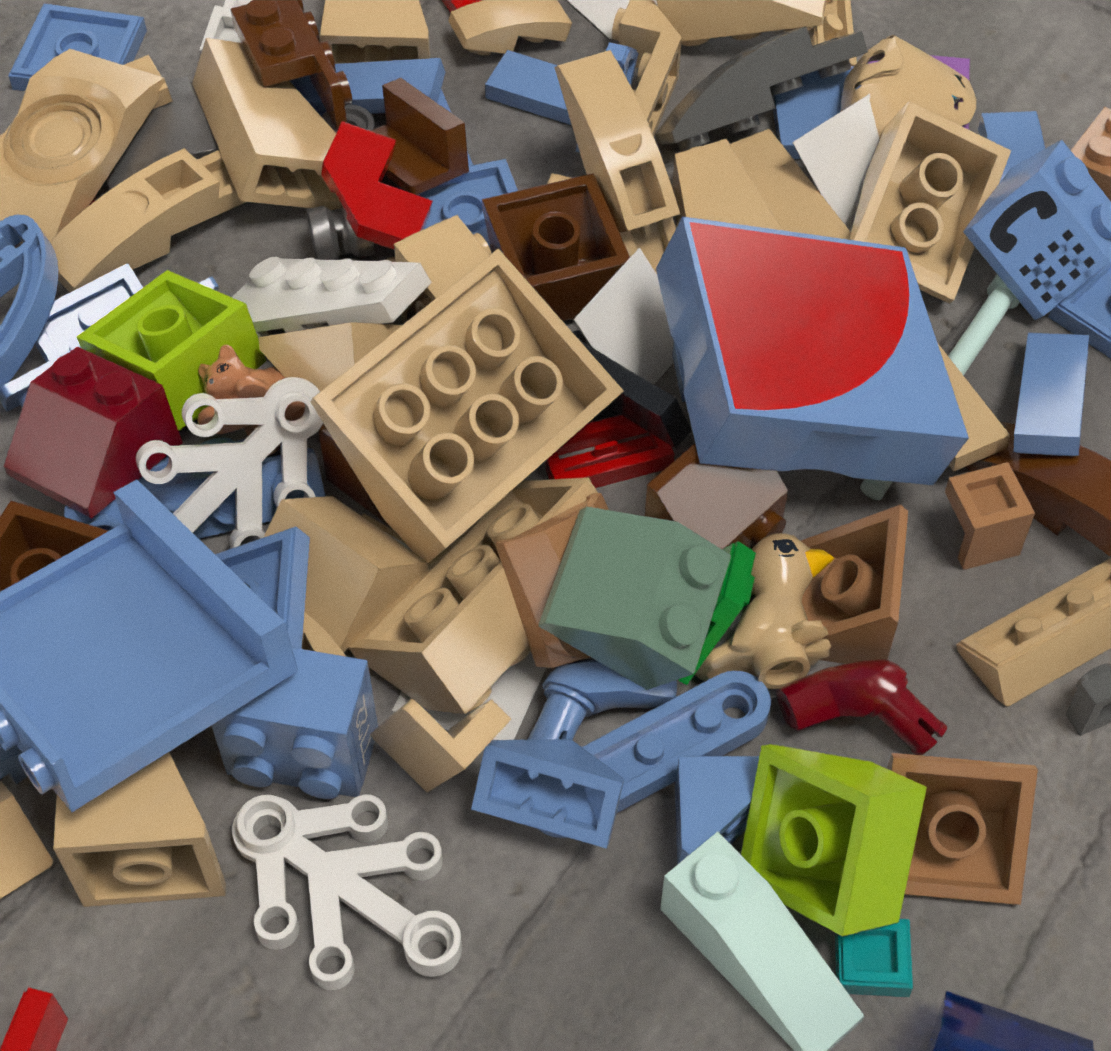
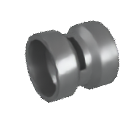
(327, 243)

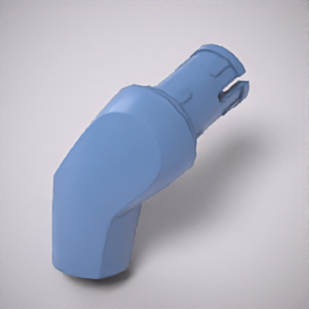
(587, 689)

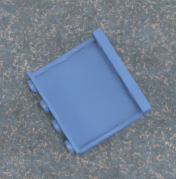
(129, 652)

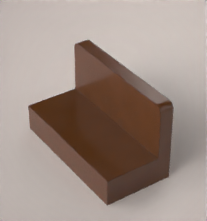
(427, 137)

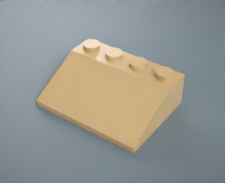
(462, 404)

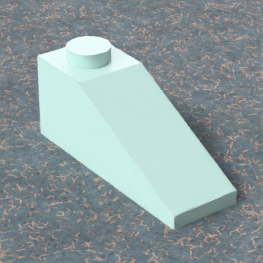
(758, 946)

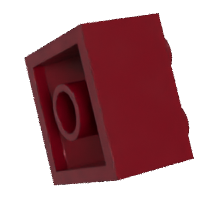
(85, 429)

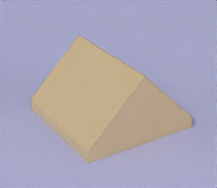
(351, 565)

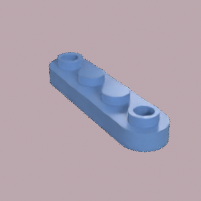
(687, 725)

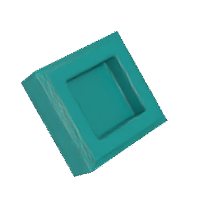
(876, 961)

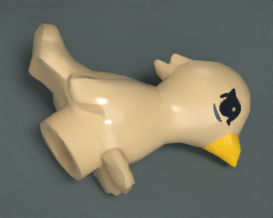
(774, 631)

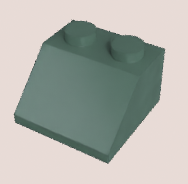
(636, 594)

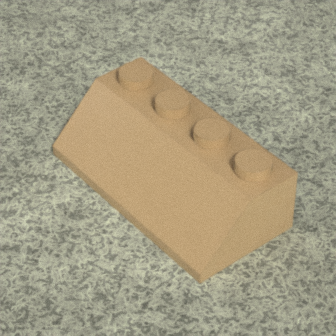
(476, 631)

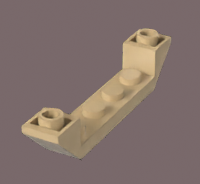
(658, 60)

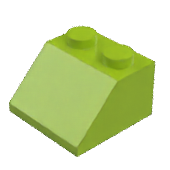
(170, 332)
(833, 836)

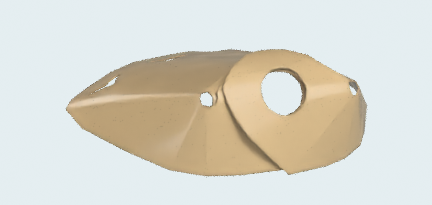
(907, 76)

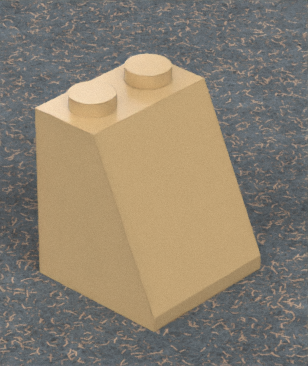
(138, 842)

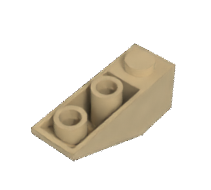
(741, 19)

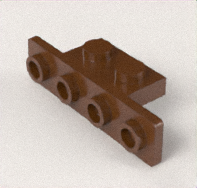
(286, 46)

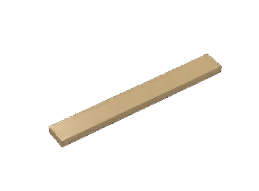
(804, 210)

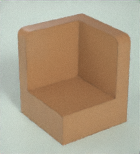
(991, 514)

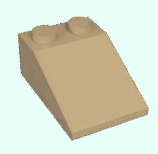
(925, 192)

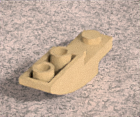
(620, 152)
(141, 215)

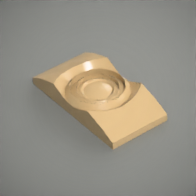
(70, 136)

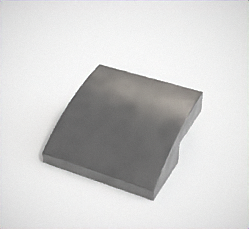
(167, 131)

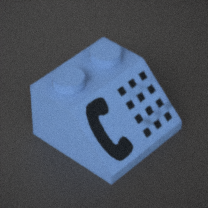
(1044, 228)

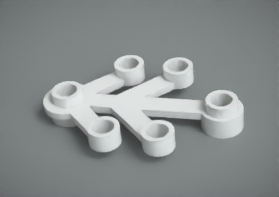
(240, 464)
(339, 877)

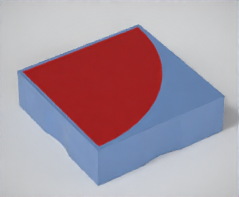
(807, 354)

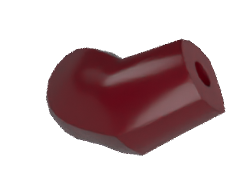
(859, 691)

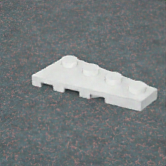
(314, 291)

